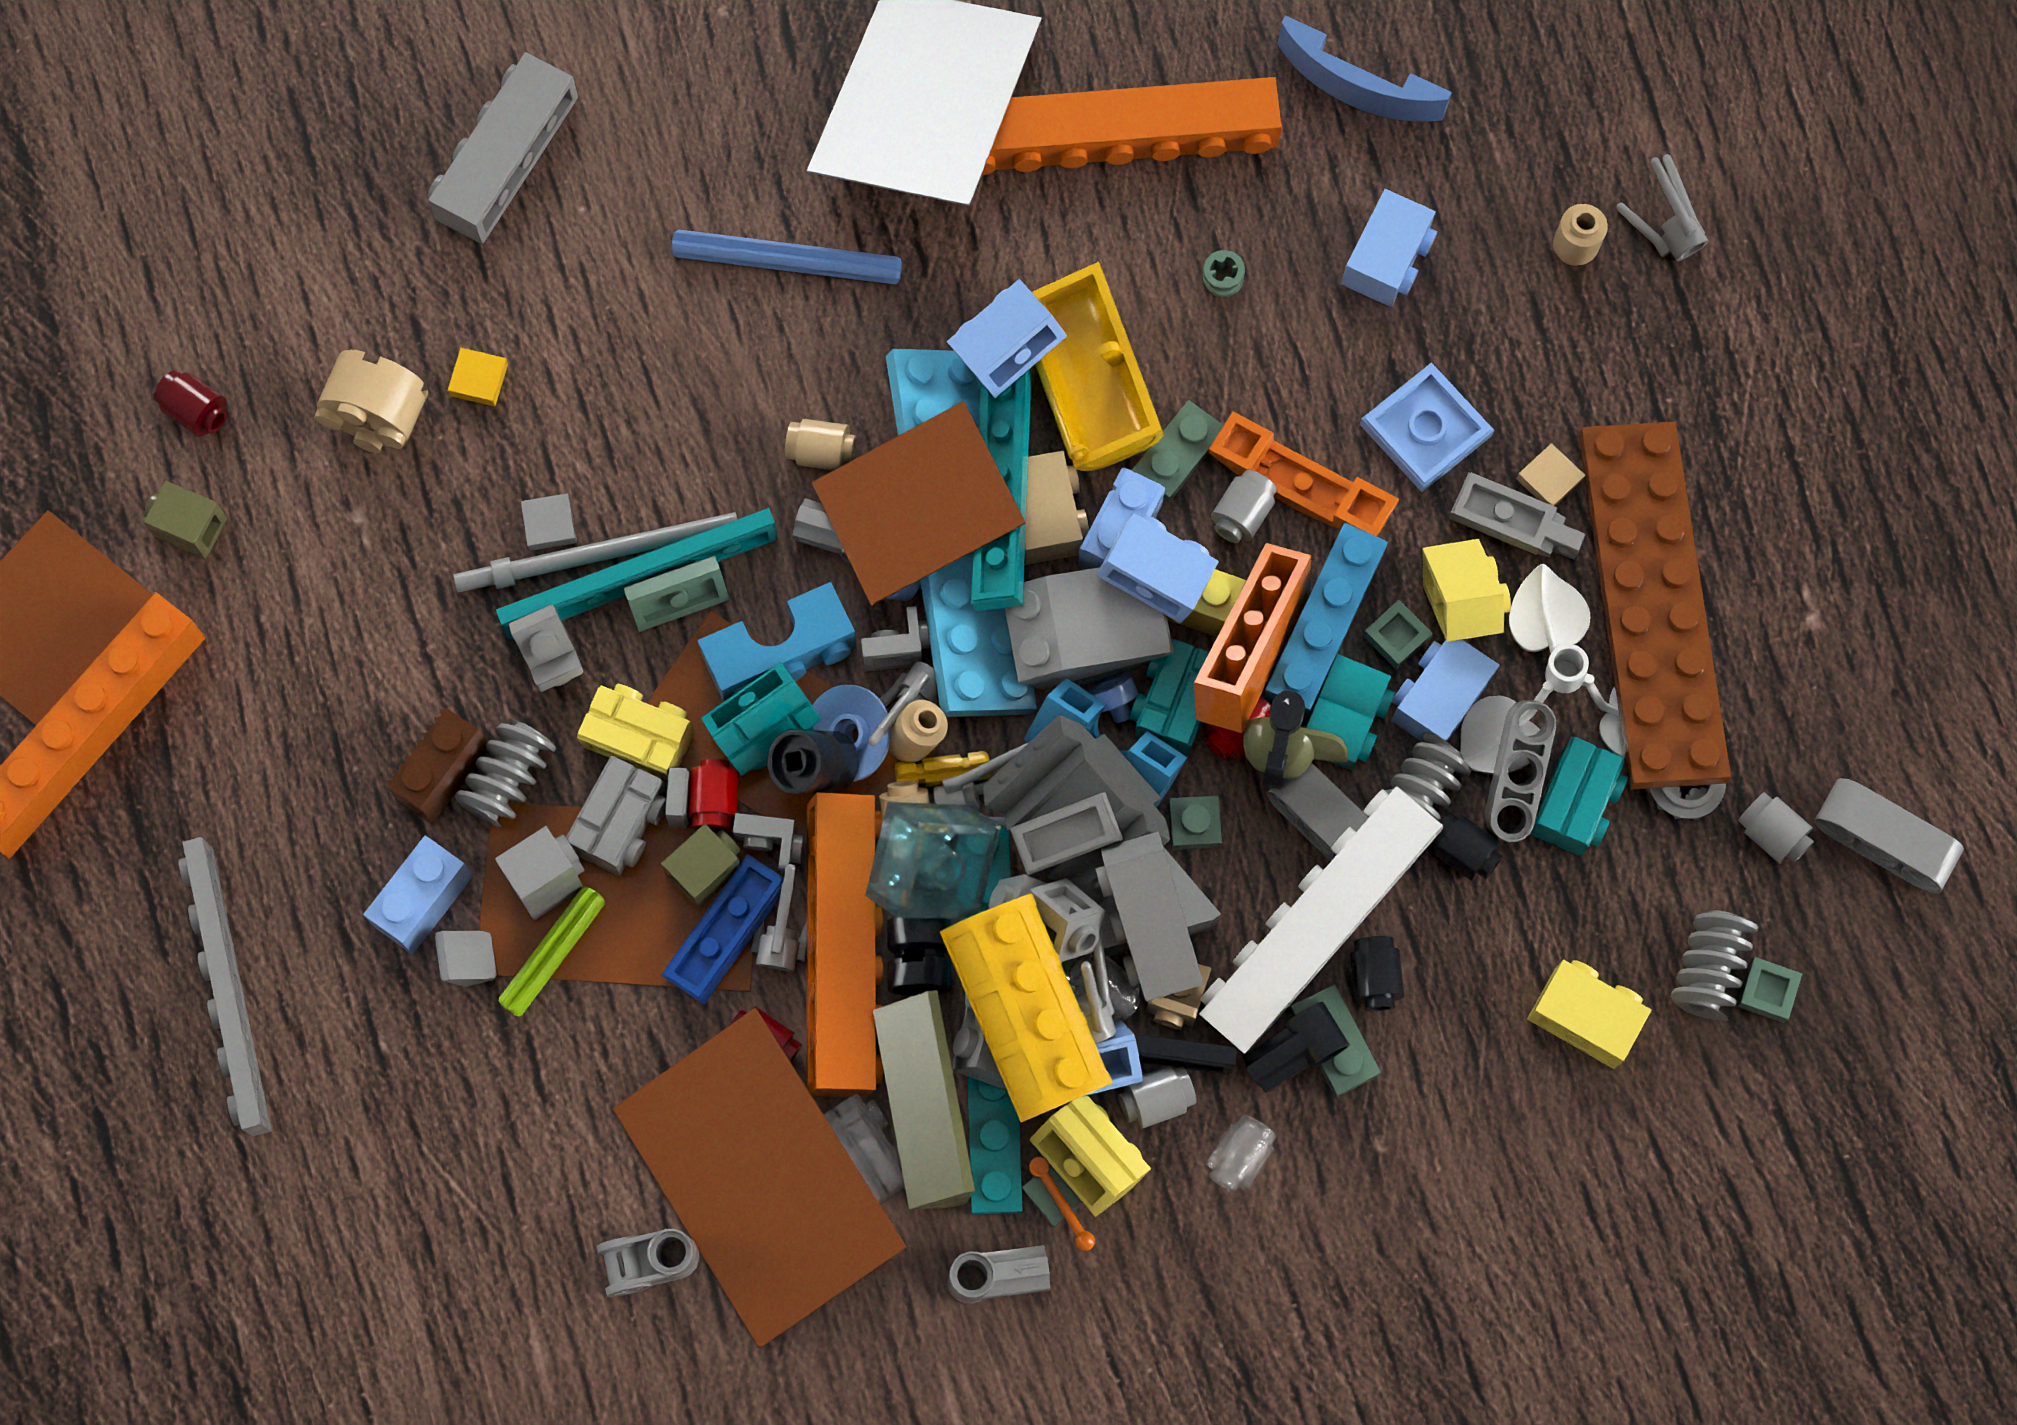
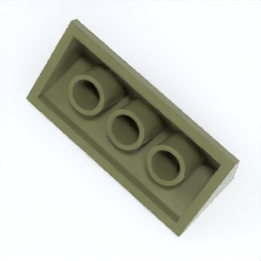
(924, 1103)

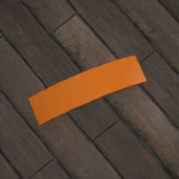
(1301, 481)

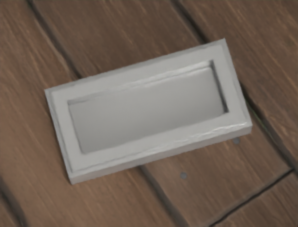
(1066, 833)

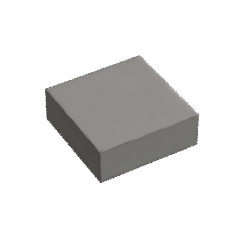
(548, 522)
(678, 798)

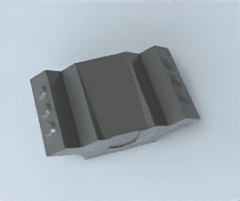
(1065, 768)

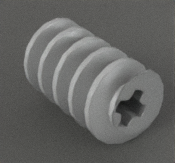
(504, 772)
(1430, 772)
(1710, 964)

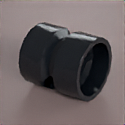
(812, 761)
(917, 939)

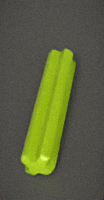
(551, 951)

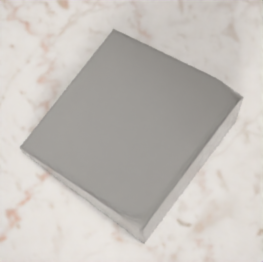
(465, 957)

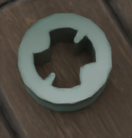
(1229, 285)

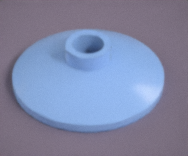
(853, 706)

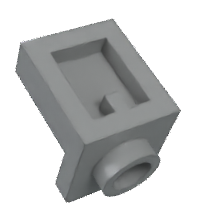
(546, 648)
(893, 650)
(762, 832)
(1071, 916)

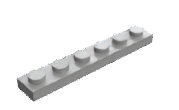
(228, 1007)

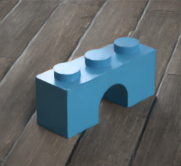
(819, 635)
(1149, 755)

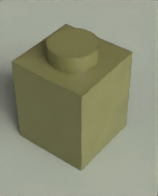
(184, 519)
(702, 864)

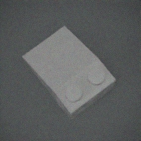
(1081, 628)

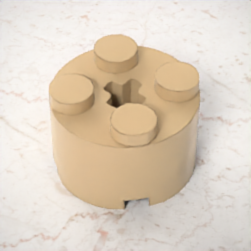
(371, 401)

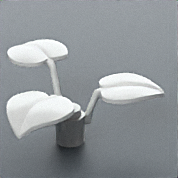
(1541, 616)

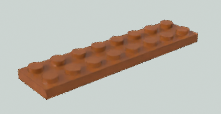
(1654, 606)

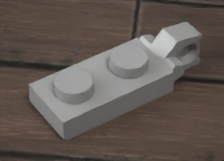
(1514, 518)

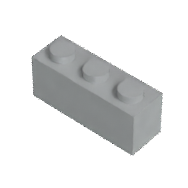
(1149, 917)

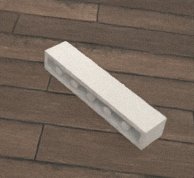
(1320, 920)

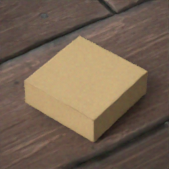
(1550, 476)

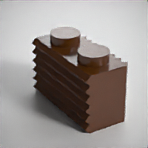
(437, 765)

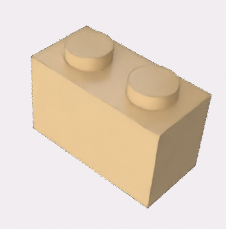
(1052, 521)

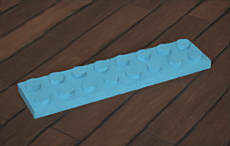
(967, 646)

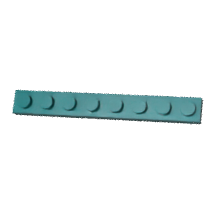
(992, 1116)

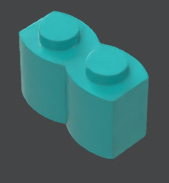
(1349, 704)

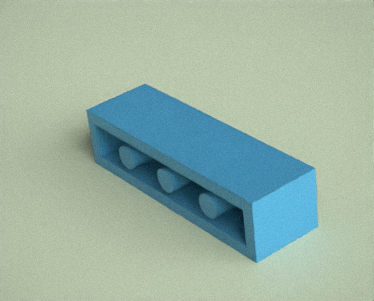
(1327, 616)

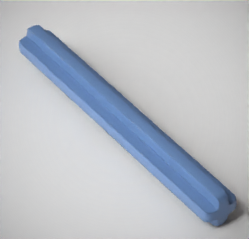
(786, 256)

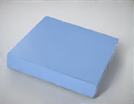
(1426, 427)

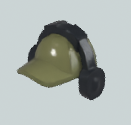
(1283, 747)

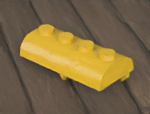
(1094, 375)
(1025, 1007)

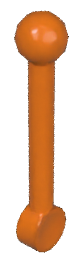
(1039, 1168)

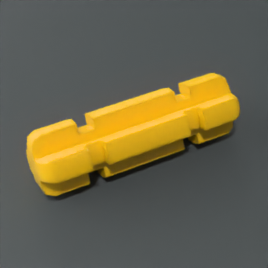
(936, 769)

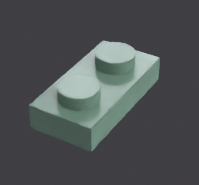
(1180, 449)
(676, 593)
(1355, 1063)

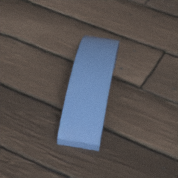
(1416, 101)

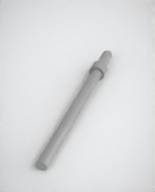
(504, 571)

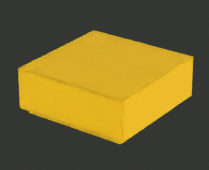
(477, 377)

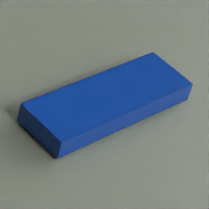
(724, 930)

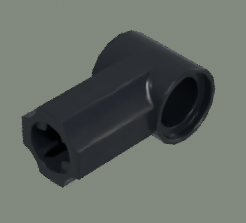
(1307, 1042)

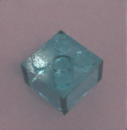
(932, 860)

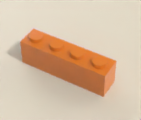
(1252, 638)

